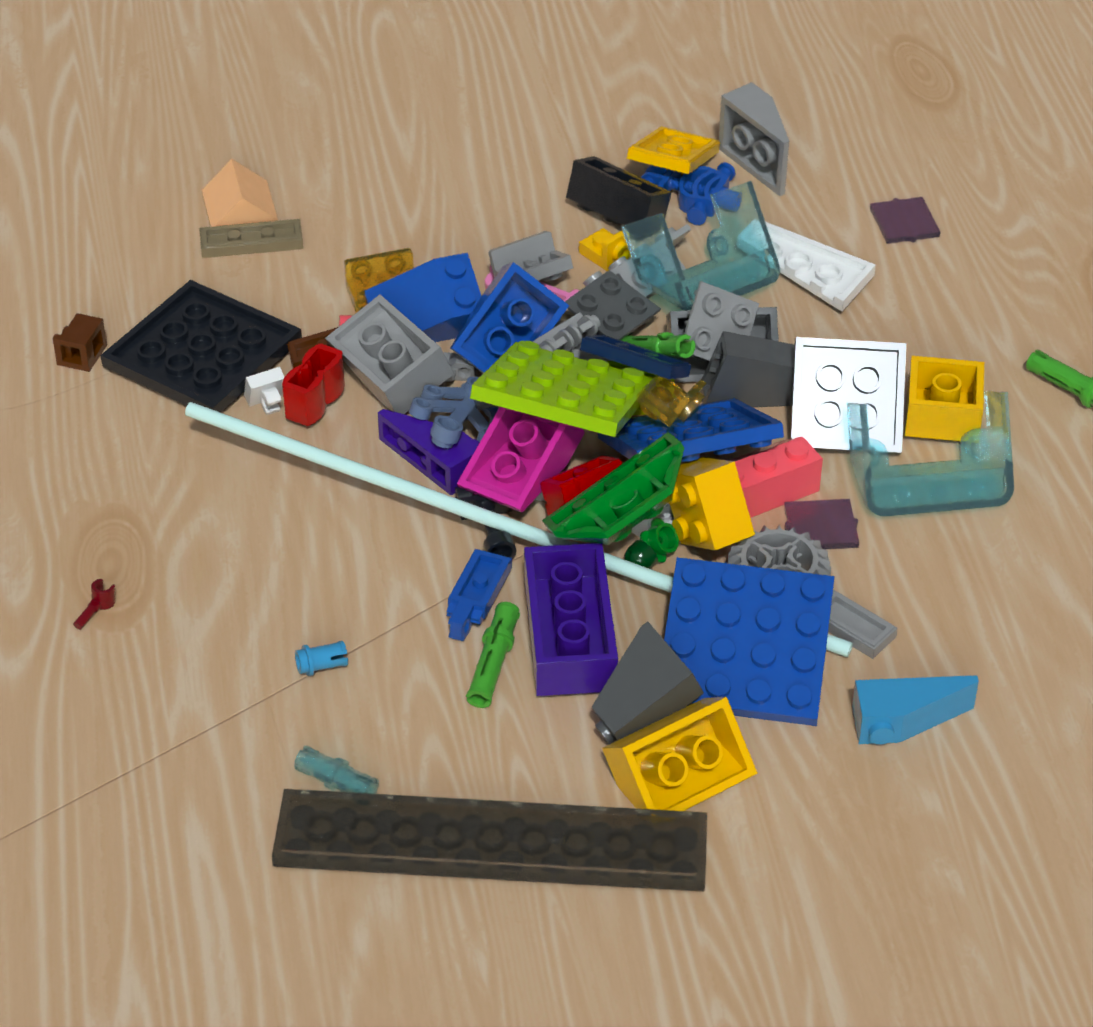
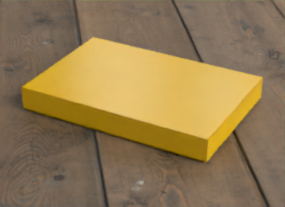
(673, 150)

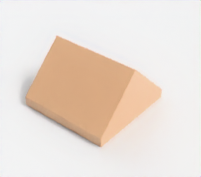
(238, 197)

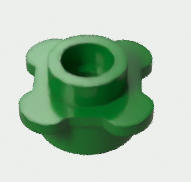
(661, 538)

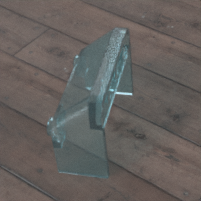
(738, 251)
(975, 481)

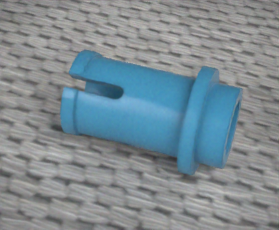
(320, 657)

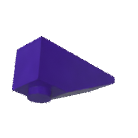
(413, 442)

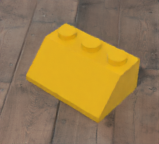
(681, 757)

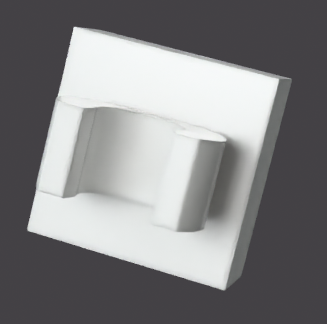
(265, 389)

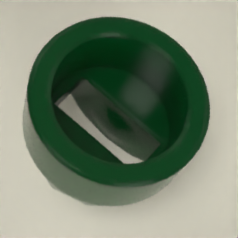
(641, 554)

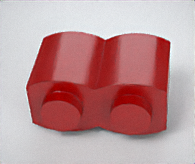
(313, 384)

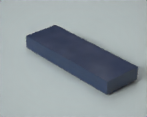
(636, 356)

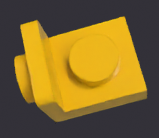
(604, 247)

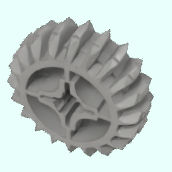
(781, 551)

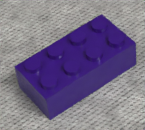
(569, 618)

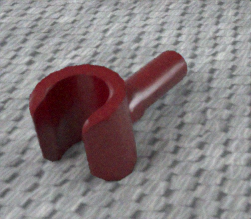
(100, 600)

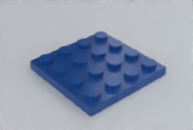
(709, 428)
(752, 636)

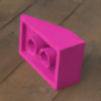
(518, 456)

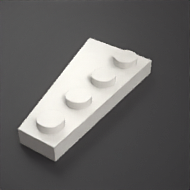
(820, 268)

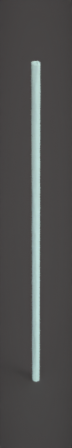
(439, 500)

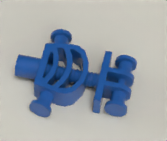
(693, 188)

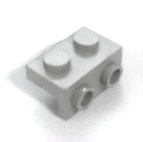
(534, 255)

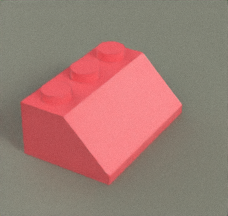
(779, 474)

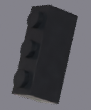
(615, 192)

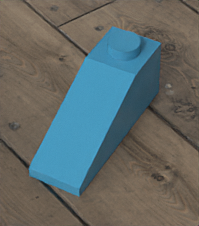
(908, 706)

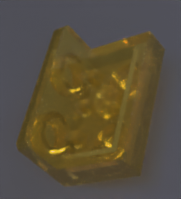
(372, 270)
(667, 401)

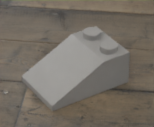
(755, 135)
(390, 354)

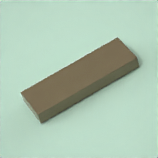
(251, 238)

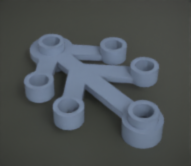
(447, 429)

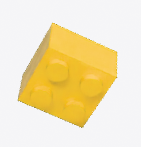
(944, 397)
(710, 505)

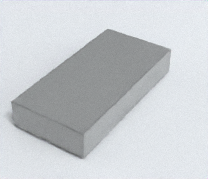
(860, 626)

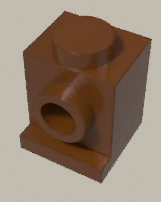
(80, 343)

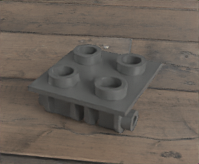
(615, 304)

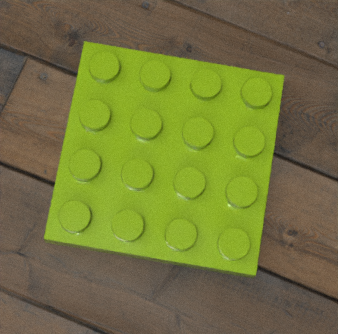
(562, 388)

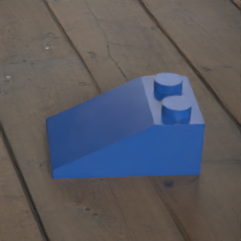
(434, 295)
(508, 312)

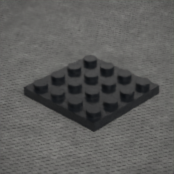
(200, 347)

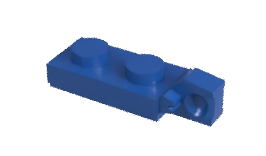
(476, 591)

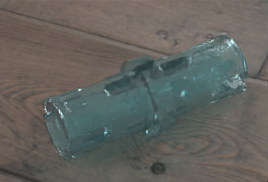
(334, 772)

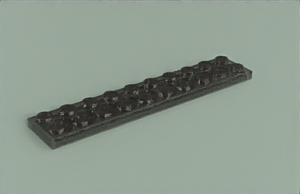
(491, 839)

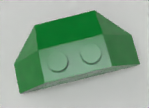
(622, 497)

